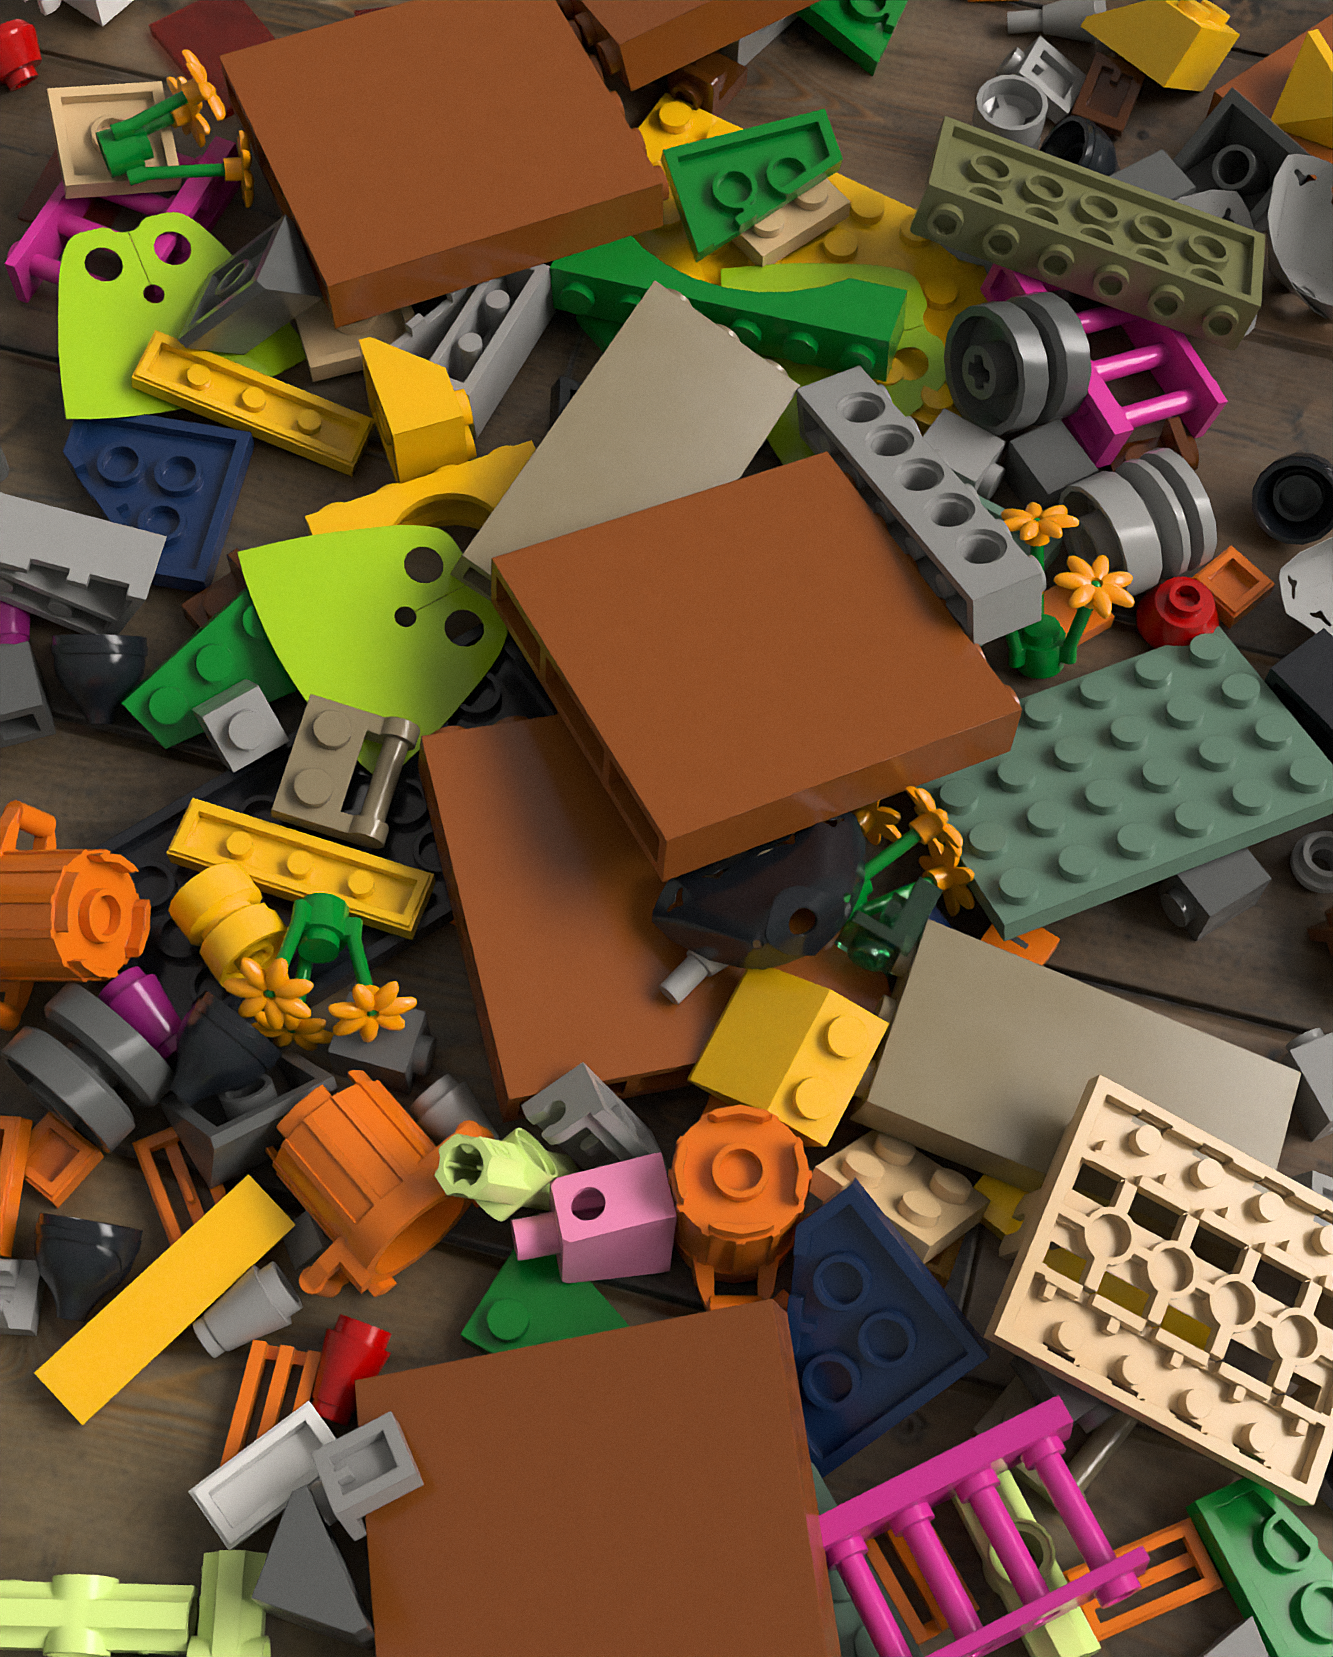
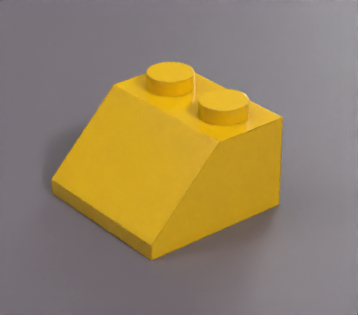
(1168, 39)
(415, 411)
(789, 1052)

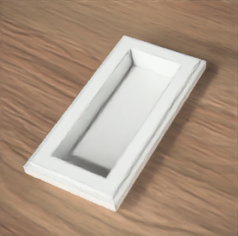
(261, 1477)

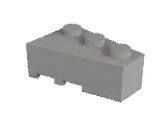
(484, 335)

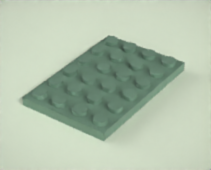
(1131, 783)

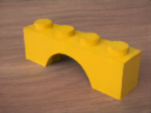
(448, 496)

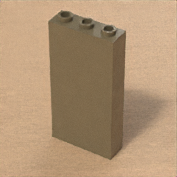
(654, 421)
(999, 1049)

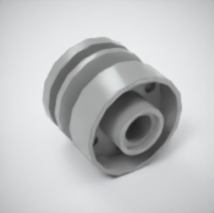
(1143, 518)

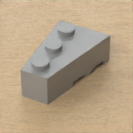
(74, 566)

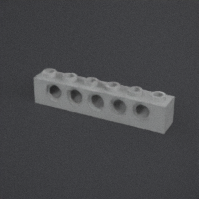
(925, 505)

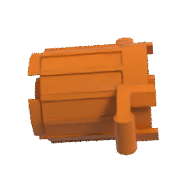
(61, 911)
(366, 1183)
(737, 1199)

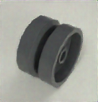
(1017, 362)
(98, 1057)

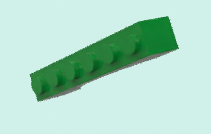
(817, 326)

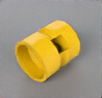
(226, 918)

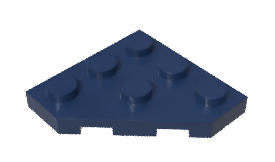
(166, 481)
(867, 1327)

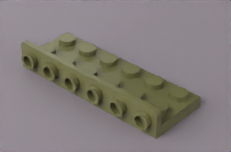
(1091, 234)

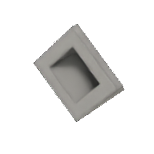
(305, 1241)

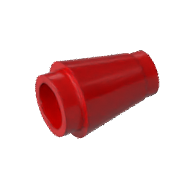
(348, 1354)

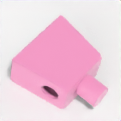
(604, 1222)

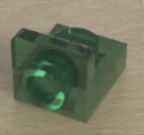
(878, 942)

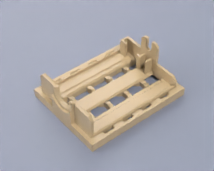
(1166, 1374)

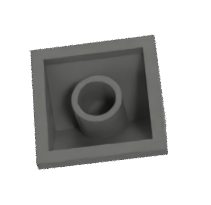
(1240, 153)
(253, 293)
(232, 1129)
(309, 1578)

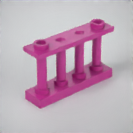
(61, 218)
(1101, 422)
(972, 1474)

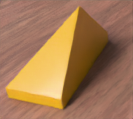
(1308, 94)

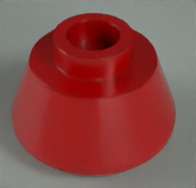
(18, 54)
(1176, 612)

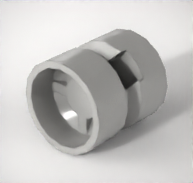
(1011, 109)

